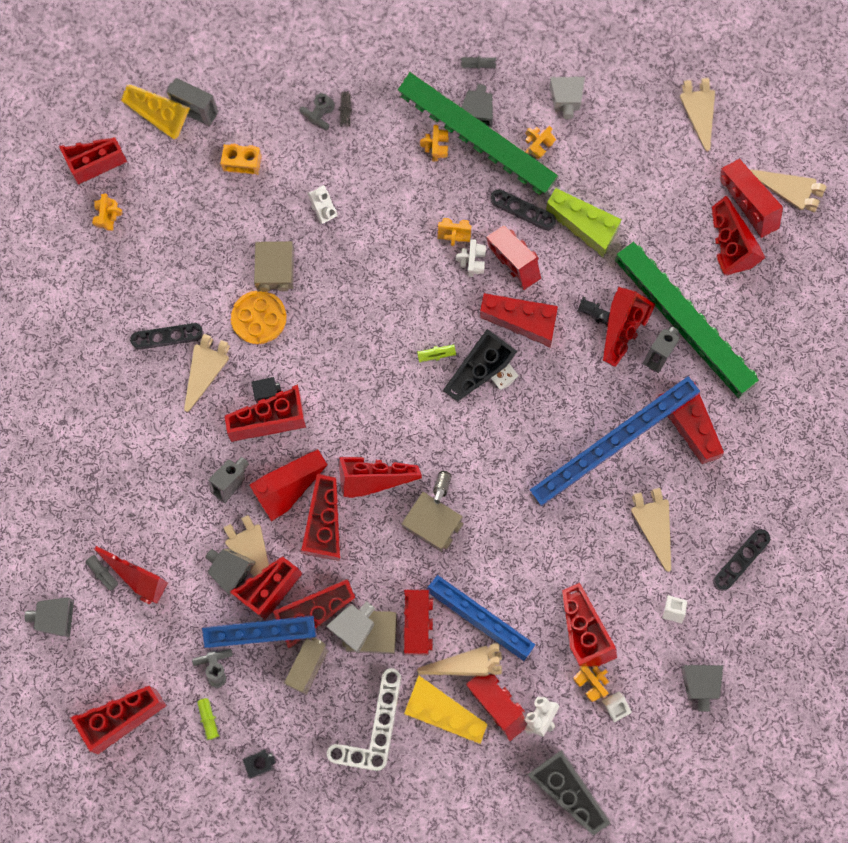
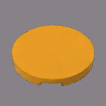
(258, 317)

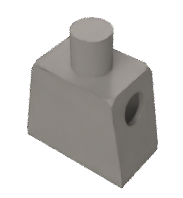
(566, 94)
(353, 625)

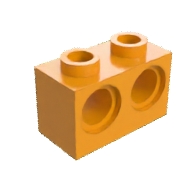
(240, 163)

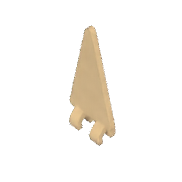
(700, 109)
(793, 188)
(204, 368)
(655, 524)
(249, 543)
(469, 663)

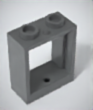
(201, 103)

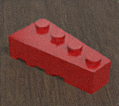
(697, 430)
(110, 722)

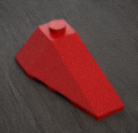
(737, 244)
(626, 314)
(363, 478)
(285, 485)
(141, 581)
(586, 632)

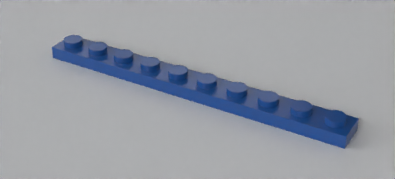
(615, 441)

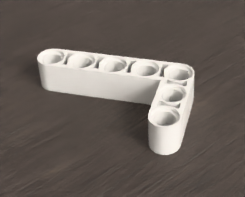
(382, 708)

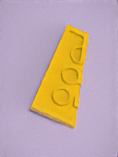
(160, 111)
(440, 710)

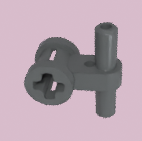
(320, 109)
(214, 667)

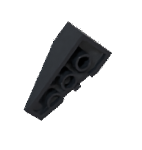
(483, 362)

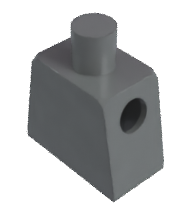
(479, 104)
(664, 347)
(223, 483)
(229, 568)
(52, 616)
(702, 684)

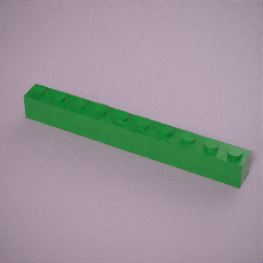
(477, 133)
(684, 317)

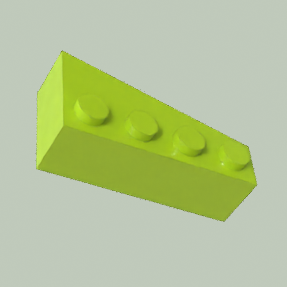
(584, 220)

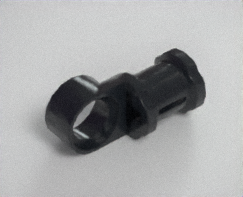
(594, 311)

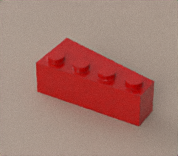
(752, 197)
(521, 317)
(267, 417)
(322, 526)
(320, 605)

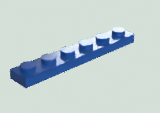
(480, 618)
(259, 632)

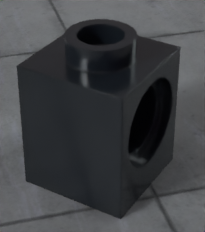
(265, 388)
(250, 763)

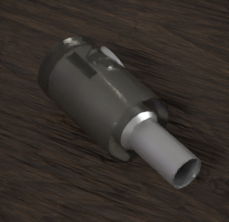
(441, 485)

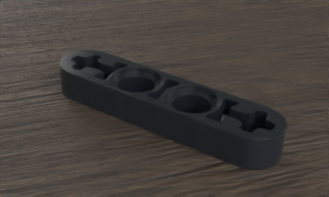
(524, 207)
(167, 336)
(741, 559)

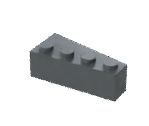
(564, 784)

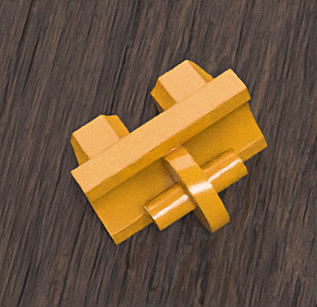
(439, 135)
(545, 137)
(108, 212)
(454, 232)
(598, 690)

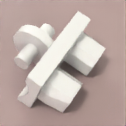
(322, 204)
(476, 250)
(541, 720)

